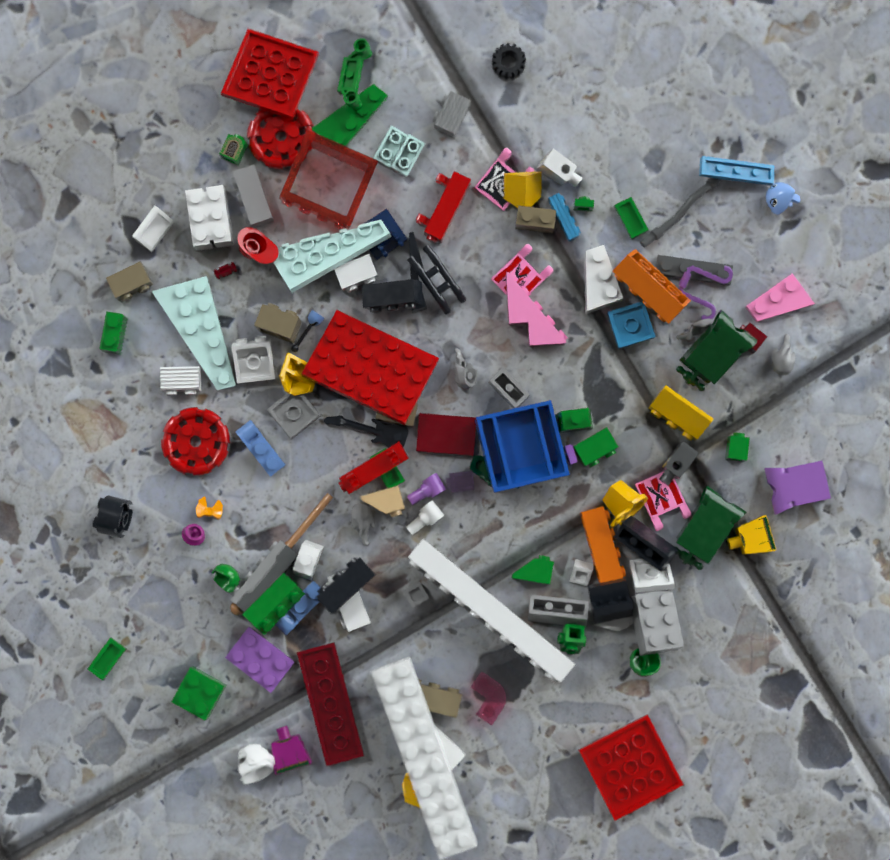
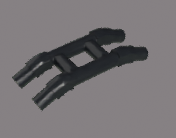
(425, 277)

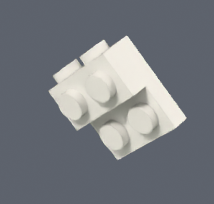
(253, 360)

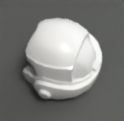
(255, 763)

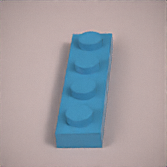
(736, 170)

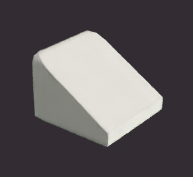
(581, 572)

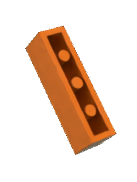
(601, 544)

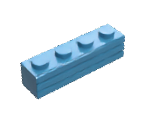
(563, 217)

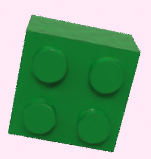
(199, 693)

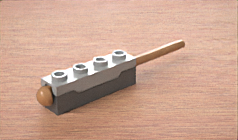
(273, 565)

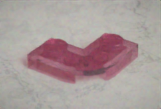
(494, 695)

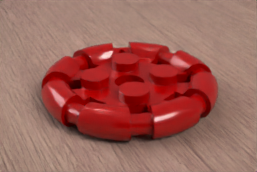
(271, 144)
(184, 437)

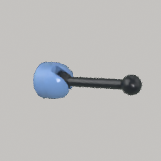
(314, 320)

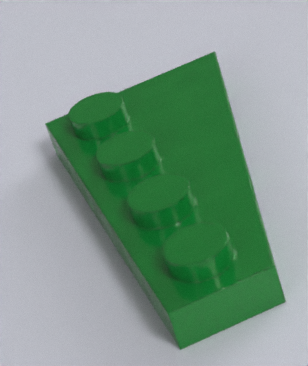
(346, 122)

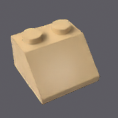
(387, 501)

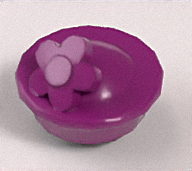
(193, 534)

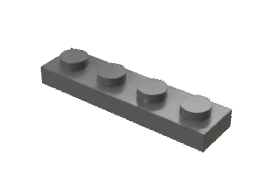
(676, 266)

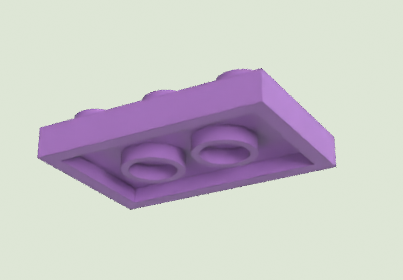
(260, 659)

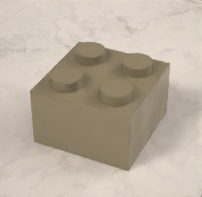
(278, 323)

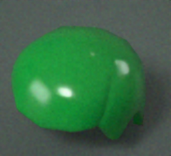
(226, 577)
(646, 664)

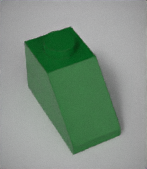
(536, 570)

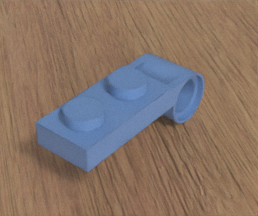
(260, 448)
(300, 609)

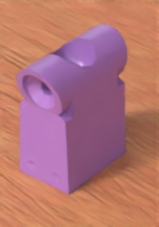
(797, 485)

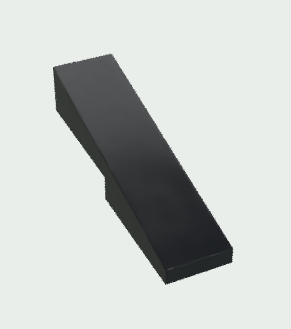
(414, 251)

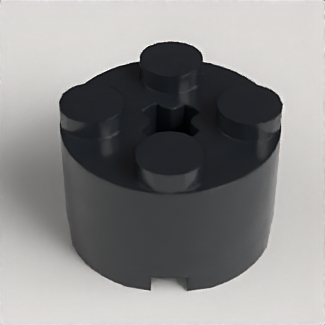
(113, 516)

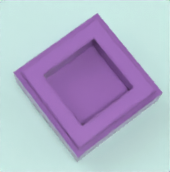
(570, 454)

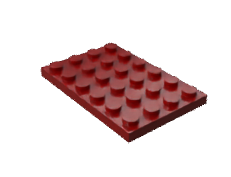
(370, 367)

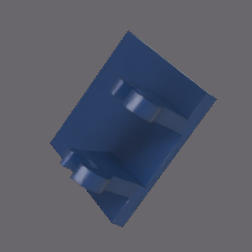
(397, 236)

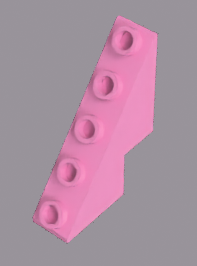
(525, 311)

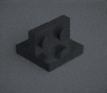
(610, 600)

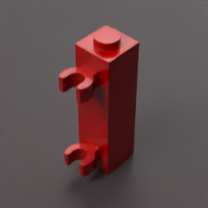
(446, 208)
(373, 468)

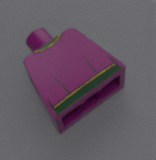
(289, 752)

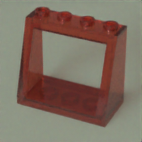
(340, 153)

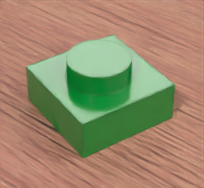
(583, 204)

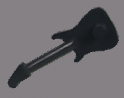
(384, 433)

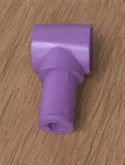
(431, 487)

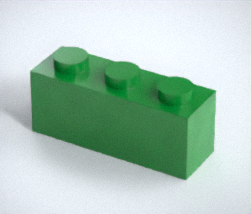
(273, 604)

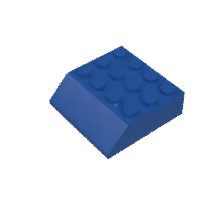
(522, 446)

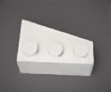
(600, 281)

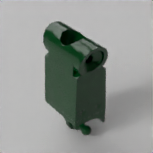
(715, 351)
(707, 528)

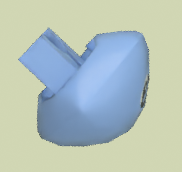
(781, 196)

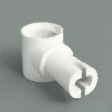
(428, 516)

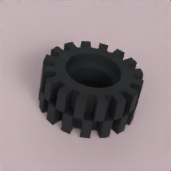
(508, 72)

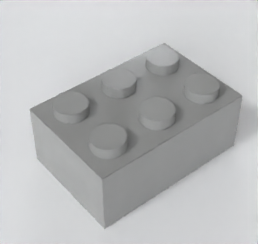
(656, 622)

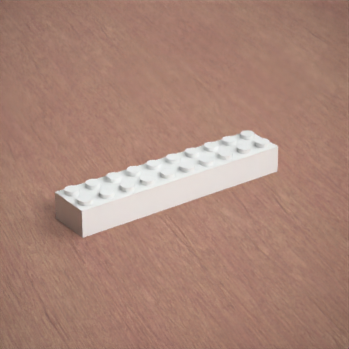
(492, 611)
(424, 758)

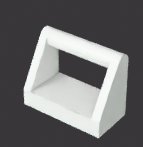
(153, 228)

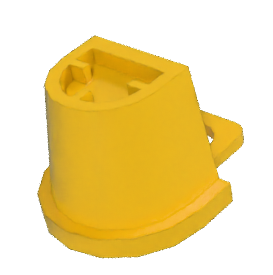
(623, 501)

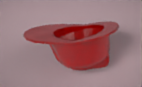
(256, 246)

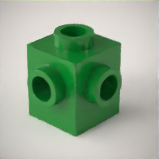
(572, 638)

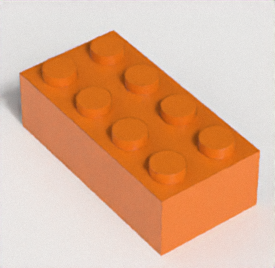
(651, 285)

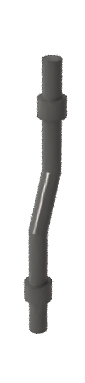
(658, 232)

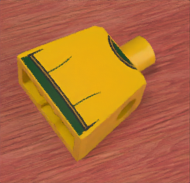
(753, 537)

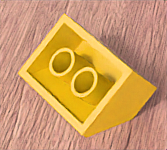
(680, 413)

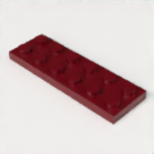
(330, 704)

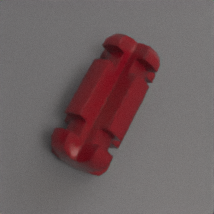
(225, 270)

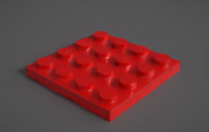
(270, 73)
(631, 767)

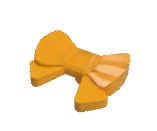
(215, 511)

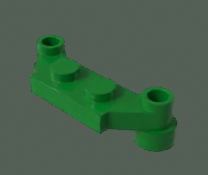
(351, 73)

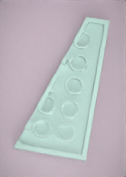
(320, 254)
(197, 321)

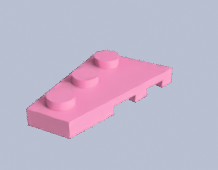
(780, 299)

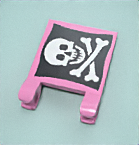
(493, 181)

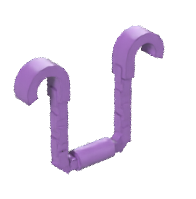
(685, 278)

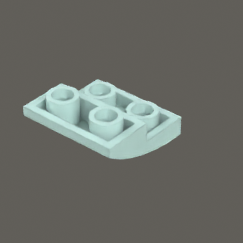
(398, 151)

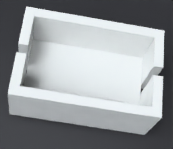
(209, 217)

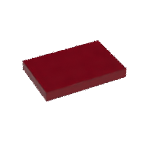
(446, 434)

